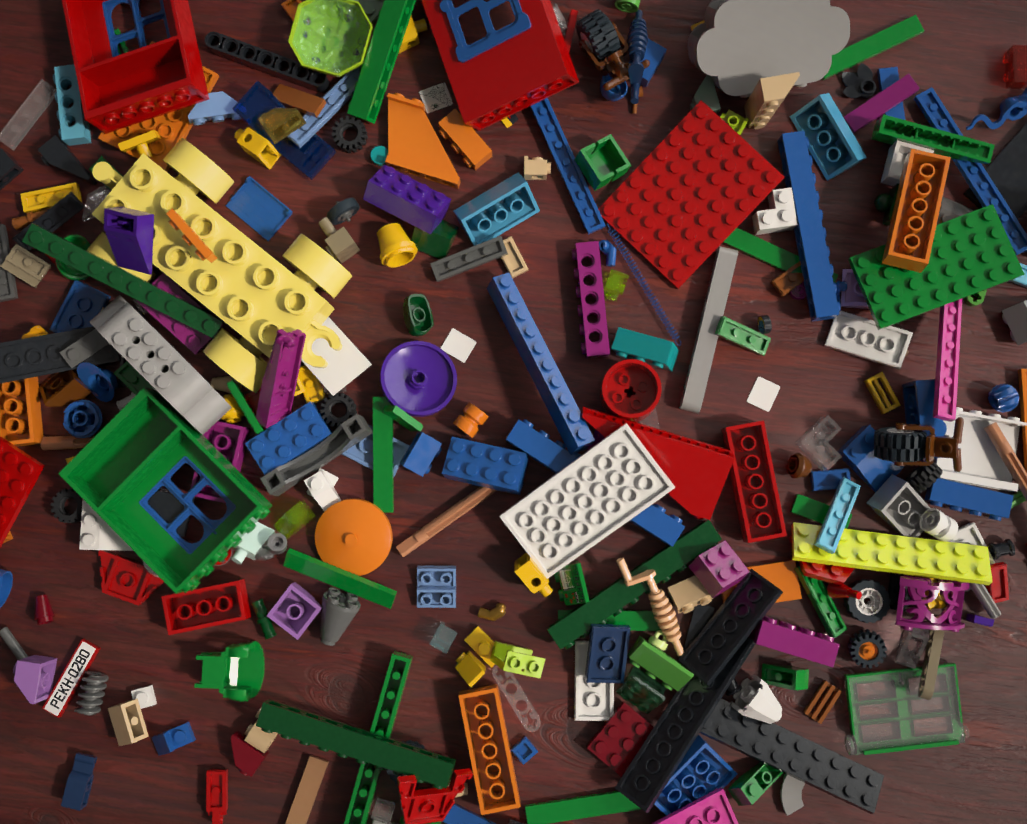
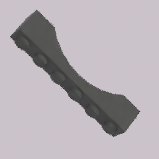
(338, 442)

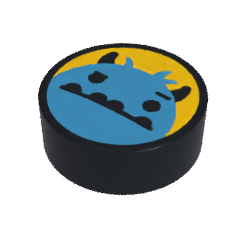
(764, 324)

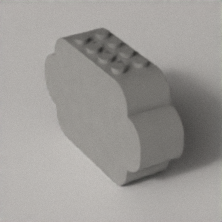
(767, 40)
(160, 364)

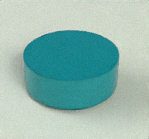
(379, 155)

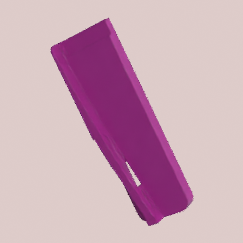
(280, 377)

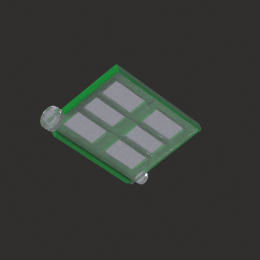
(892, 717)

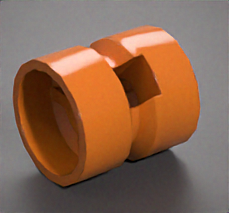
(470, 420)

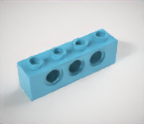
(80, 131)

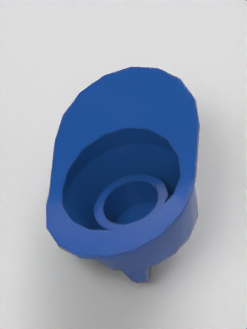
(100, 381)

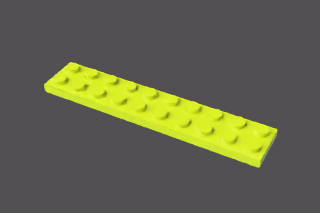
(895, 554)

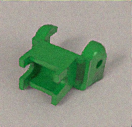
(237, 669)

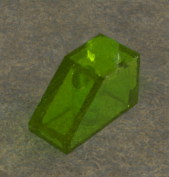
(294, 519)

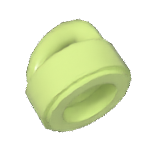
(657, 642)

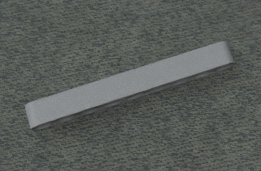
(706, 339)

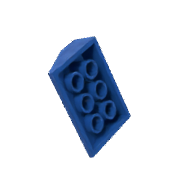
(696, 776)

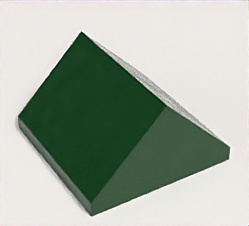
(438, 242)

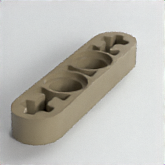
(930, 664)

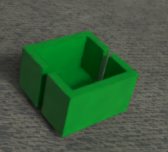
(604, 163)

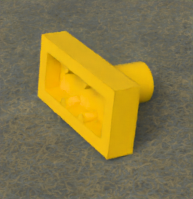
(140, 143)
(481, 644)

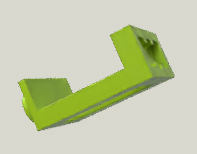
(517, 658)

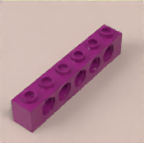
(591, 251)

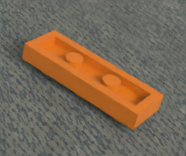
(190, 236)

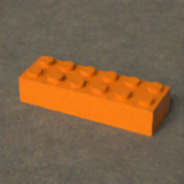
(916, 210)
(489, 749)

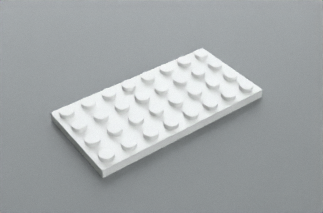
(587, 501)

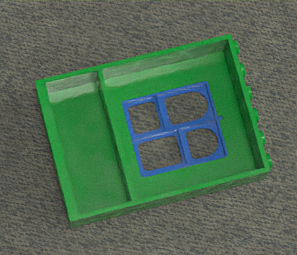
(139, 456)

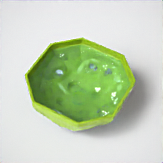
(330, 35)

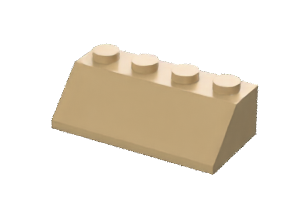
(767, 98)

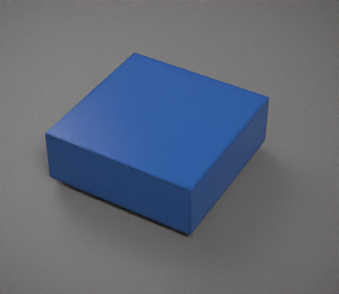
(524, 750)

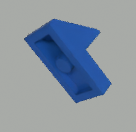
(173, 738)

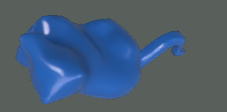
(1010, 108)

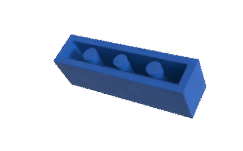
(970, 498)

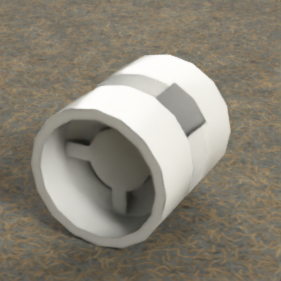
(938, 525)

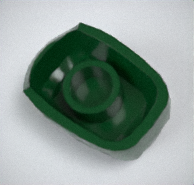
(417, 315)

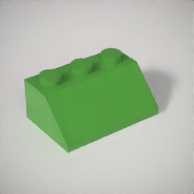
(659, 664)

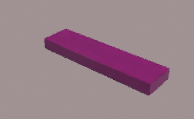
(881, 103)

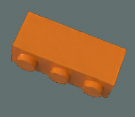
(464, 140)

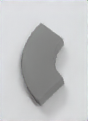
(791, 794)

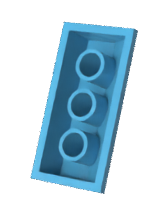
(828, 136)
(497, 210)

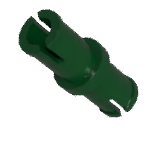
(262, 619)

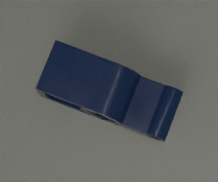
(79, 782)

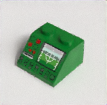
(572, 584)

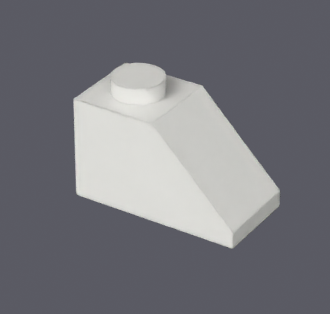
(322, 490)

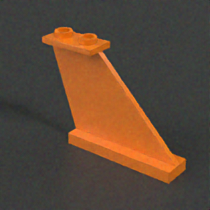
(414, 143)

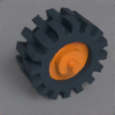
(867, 648)

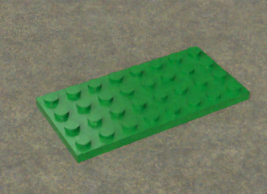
(964, 259)

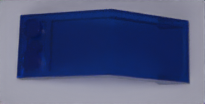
(308, 158)

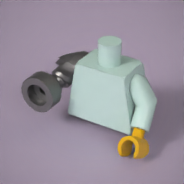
(259, 544)

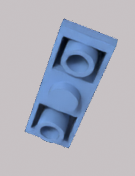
(216, 109)

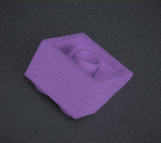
(295, 610)
(35, 677)

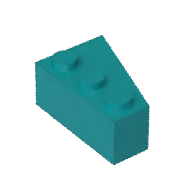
(646, 348)

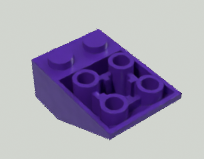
(130, 237)

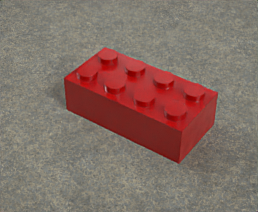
(206, 607)

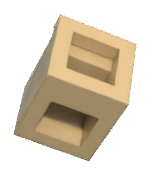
(536, 168)

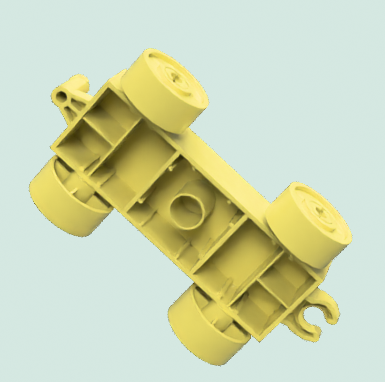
(244, 281)

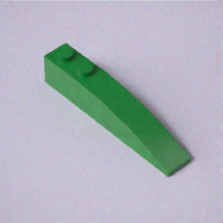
(890, 129)

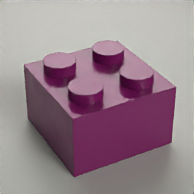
(718, 569)

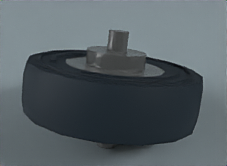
(343, 211)

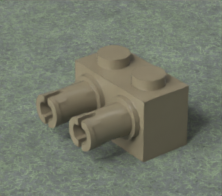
(339, 242)

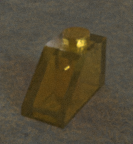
(281, 122)

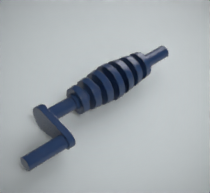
(637, 45)

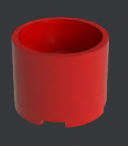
(633, 376)

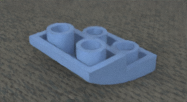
(436, 586)

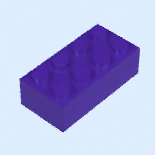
(407, 199)

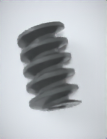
(92, 693)

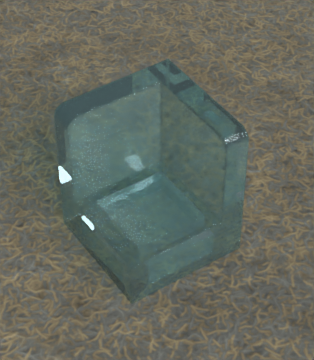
(443, 638)

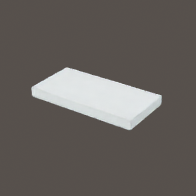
(863, 339)
(591, 700)

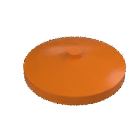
(354, 536)

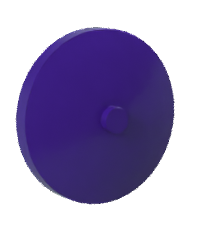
(418, 378)

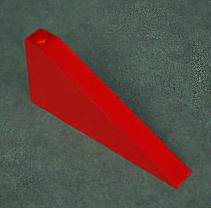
(691, 465)

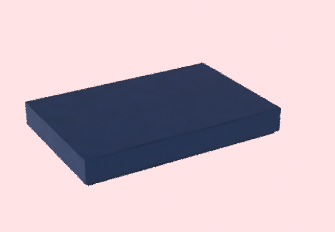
(607, 653)

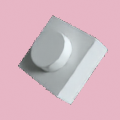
(145, 696)

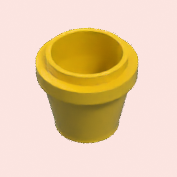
(395, 246)

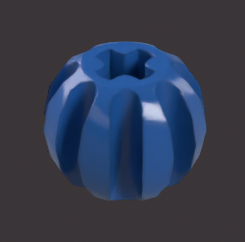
(1003, 398)

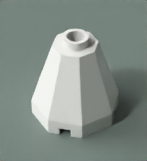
(757, 701)

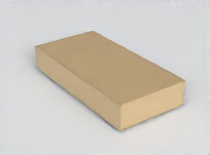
(513, 261)

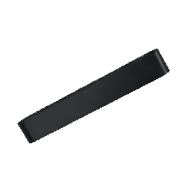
(260, 56)

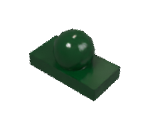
(885, 203)

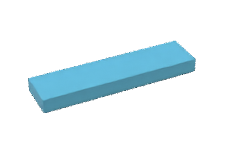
(837, 515)

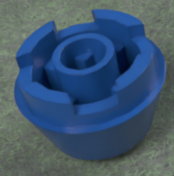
(82, 418)

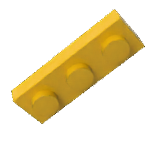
(47, 197)

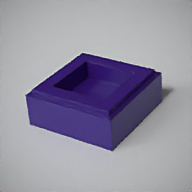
(979, 620)

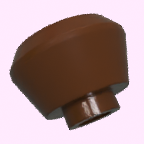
(798, 466)

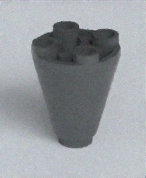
(336, 614)

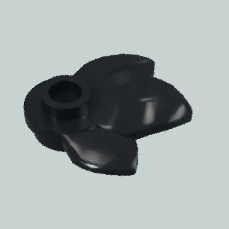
(856, 81)

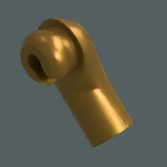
(493, 614)

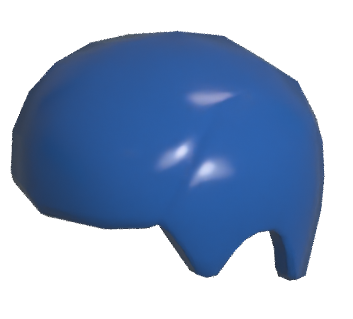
(615, 93)

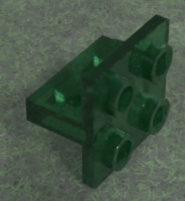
(642, 690)

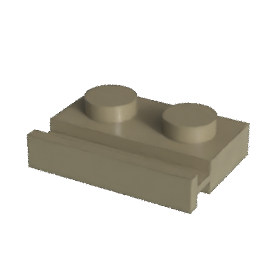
(25, 266)

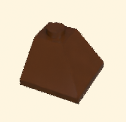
(63, 389)

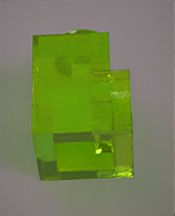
(615, 285)

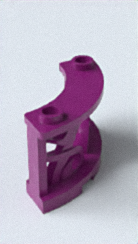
(951, 616)

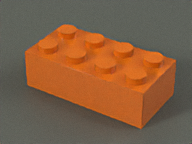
(21, 412)

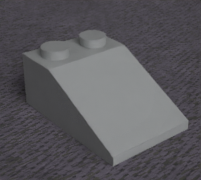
(899, 506)

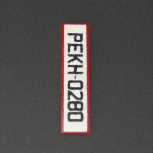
(71, 678)

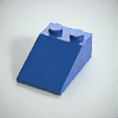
(859, 456)

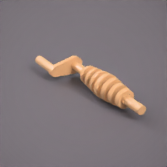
(661, 607)

